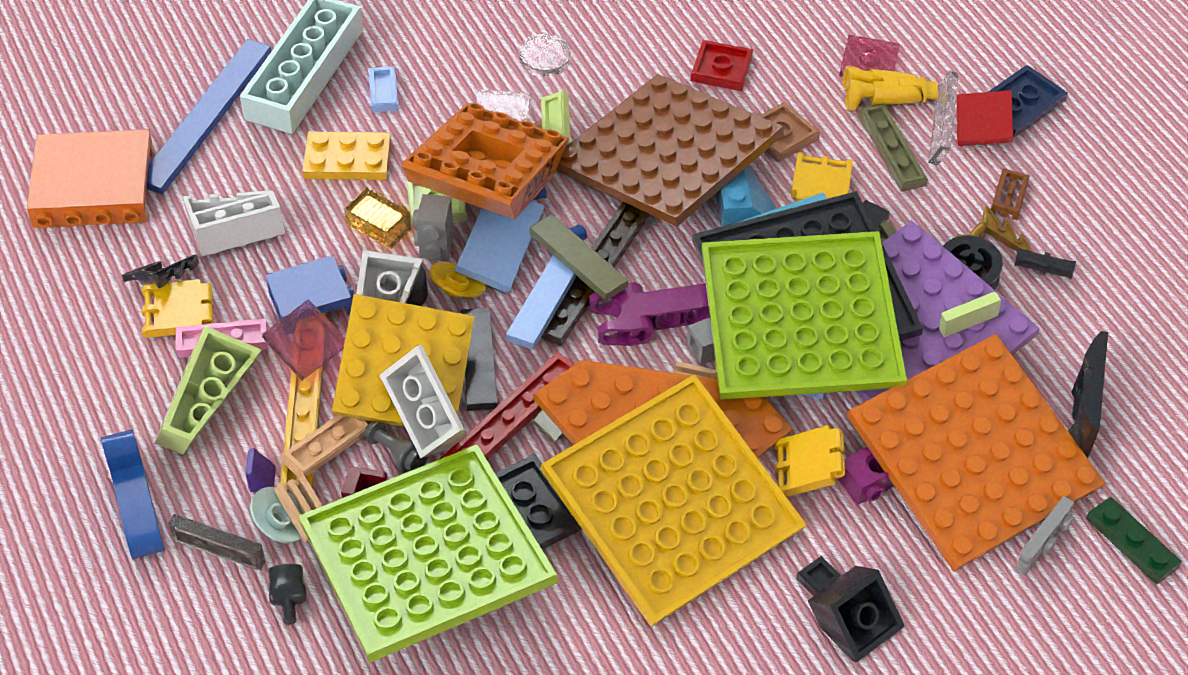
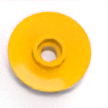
(453, 282)

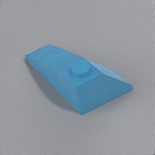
(742, 198)

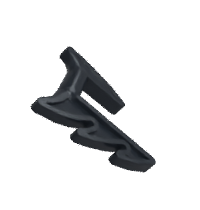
(161, 276)

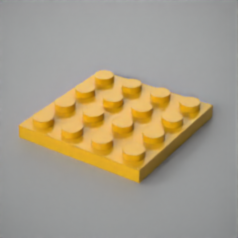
(384, 333)

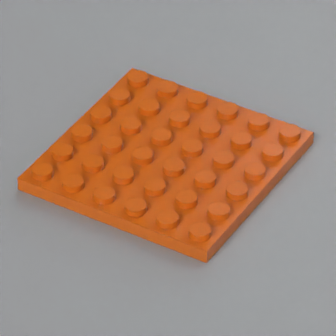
(974, 451)

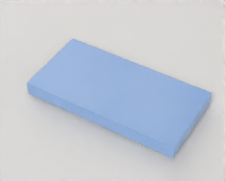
(498, 247)

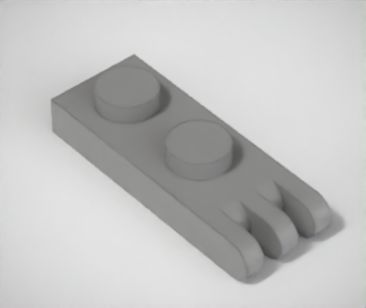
(1044, 537)

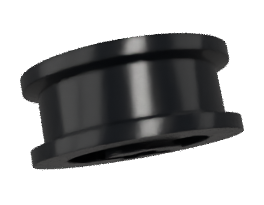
(975, 253)

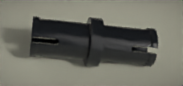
(1045, 263)

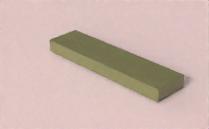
(892, 147)
(579, 257)

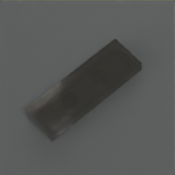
(217, 542)

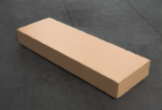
(323, 444)

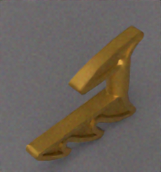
(991, 225)

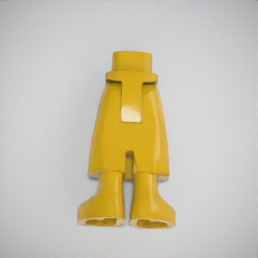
(885, 87)

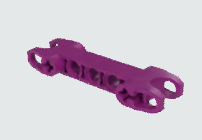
(644, 312)

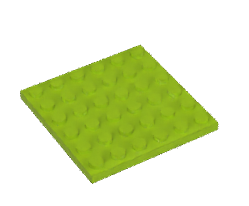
(801, 315)
(426, 552)

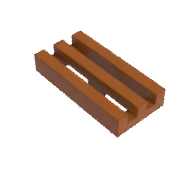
(1006, 208)

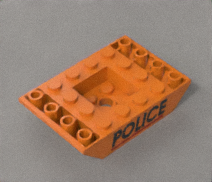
(487, 160)

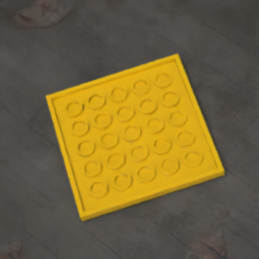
(672, 499)

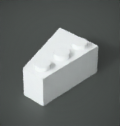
(235, 221)

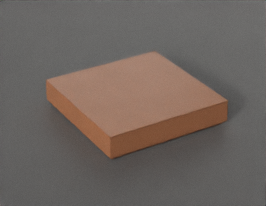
(797, 131)

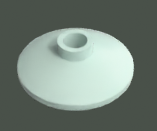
(271, 516)

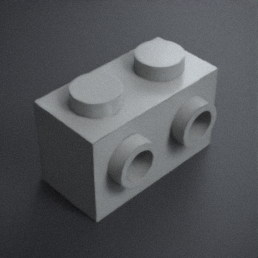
(434, 227)

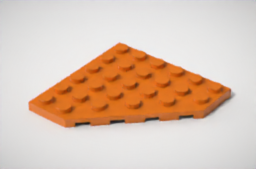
(600, 393)

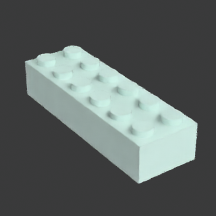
(301, 64)

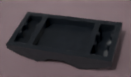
(1089, 394)

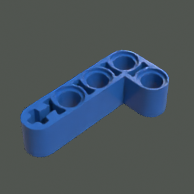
(132, 494)

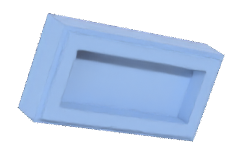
(383, 89)

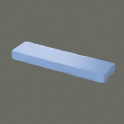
(541, 304)

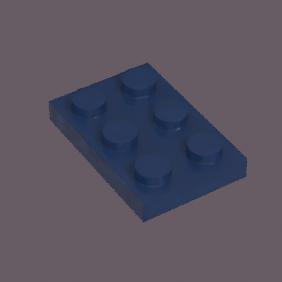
(1031, 97)

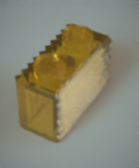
(378, 217)

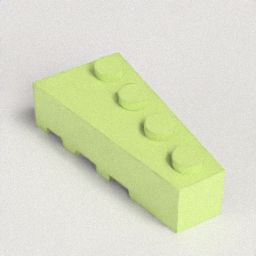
(207, 381)

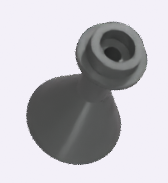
(402, 450)

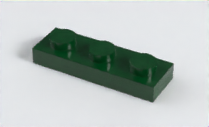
(1133, 540)

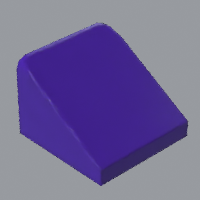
(259, 471)

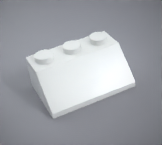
(423, 403)

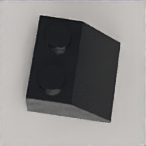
(857, 612)

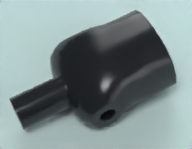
(287, 589)

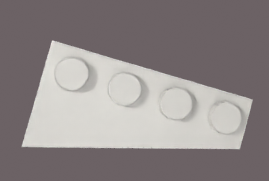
(387, 276)

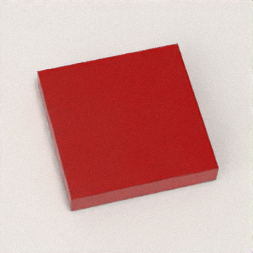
(721, 65)
(984, 118)

